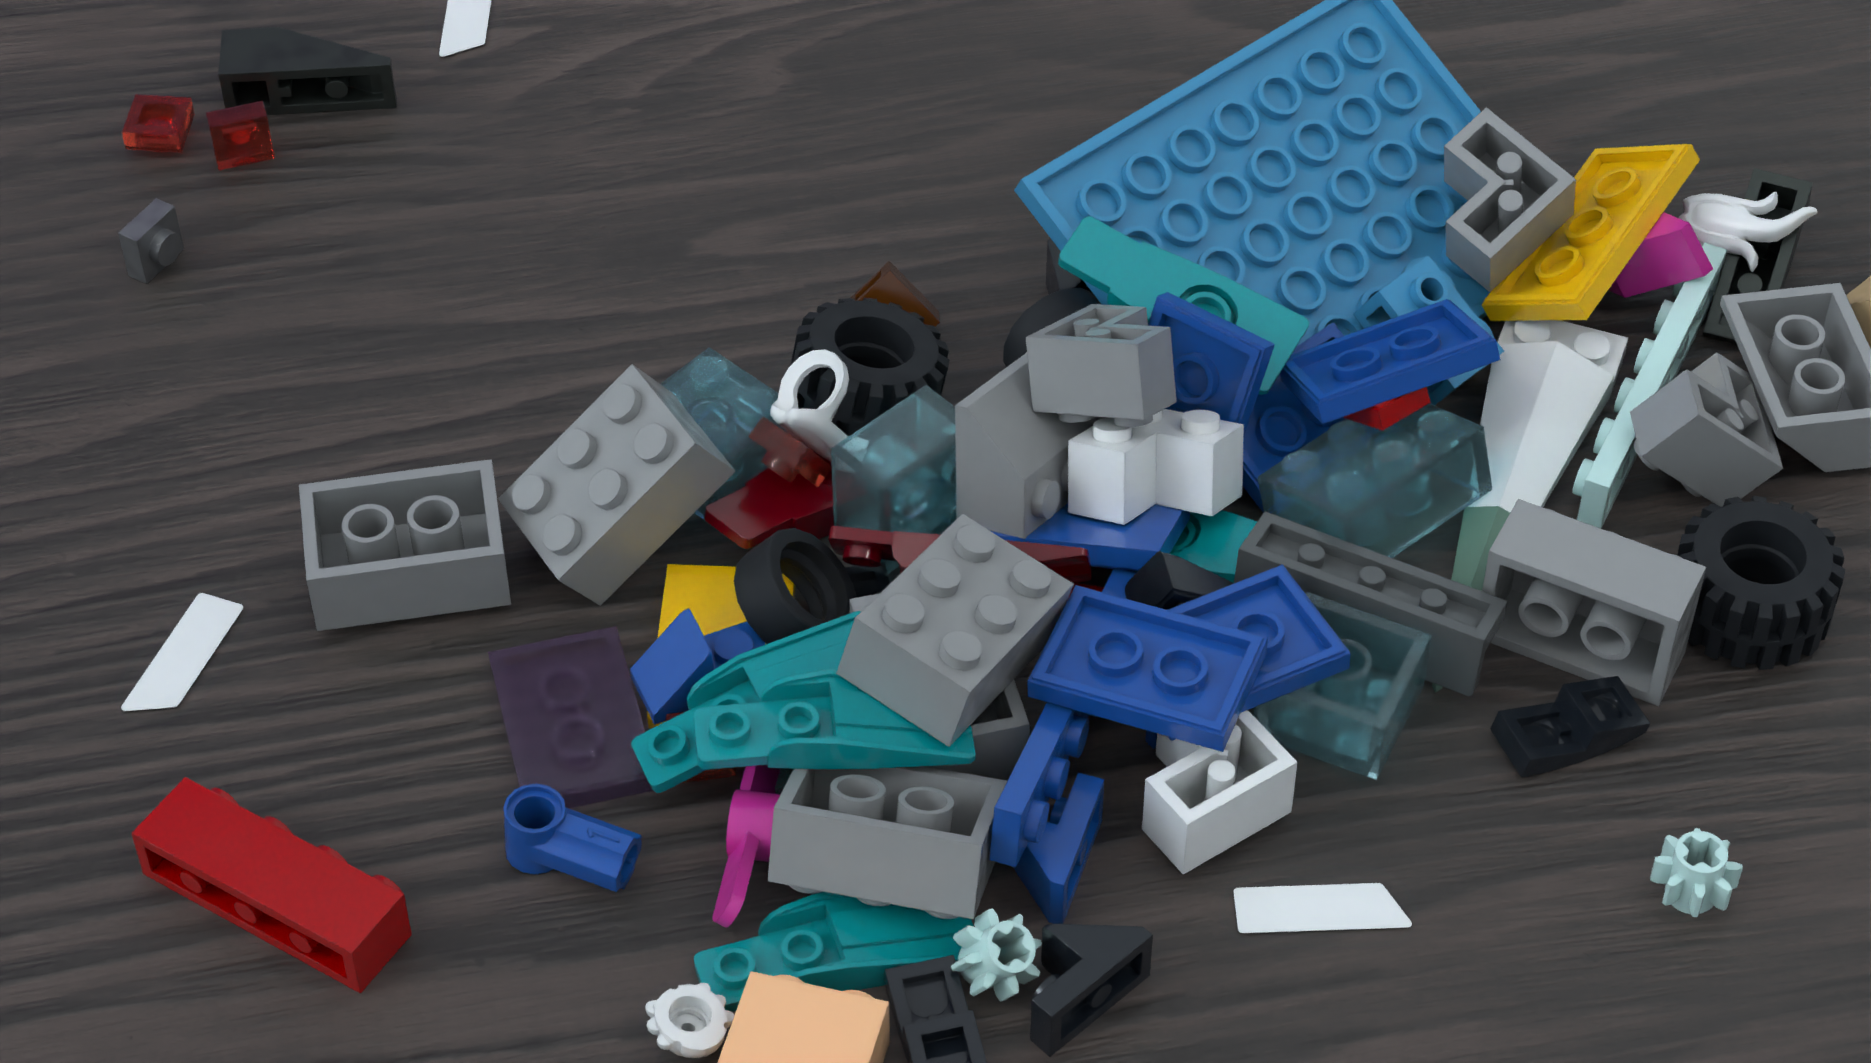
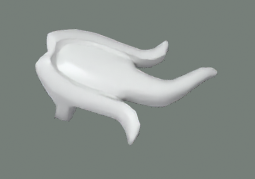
(1733, 221)
(812, 426)

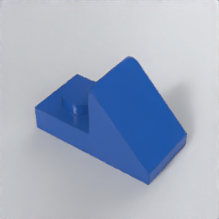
(682, 658)
(1057, 862)

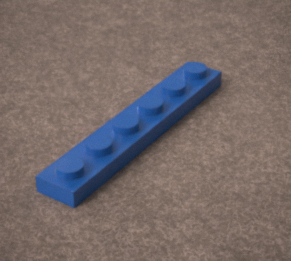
(1042, 768)

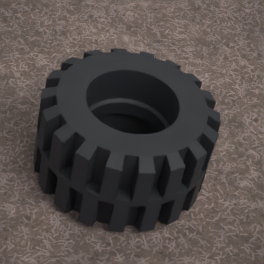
(885, 356)
(1795, 577)

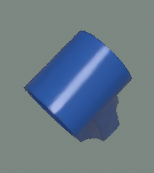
(549, 836)

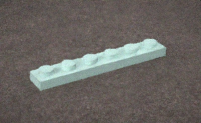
(1656, 365)

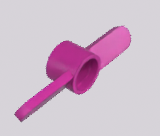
(747, 838)

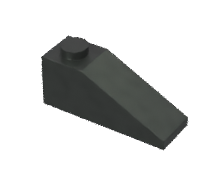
(301, 73)
(1774, 257)

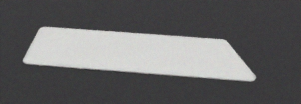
(464, 25)
(184, 654)
(1317, 908)

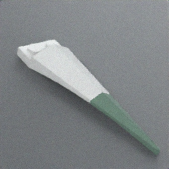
(1534, 421)

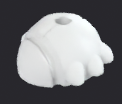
(689, 1020)

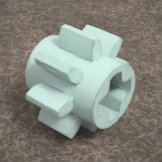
(1696, 872)
(996, 955)

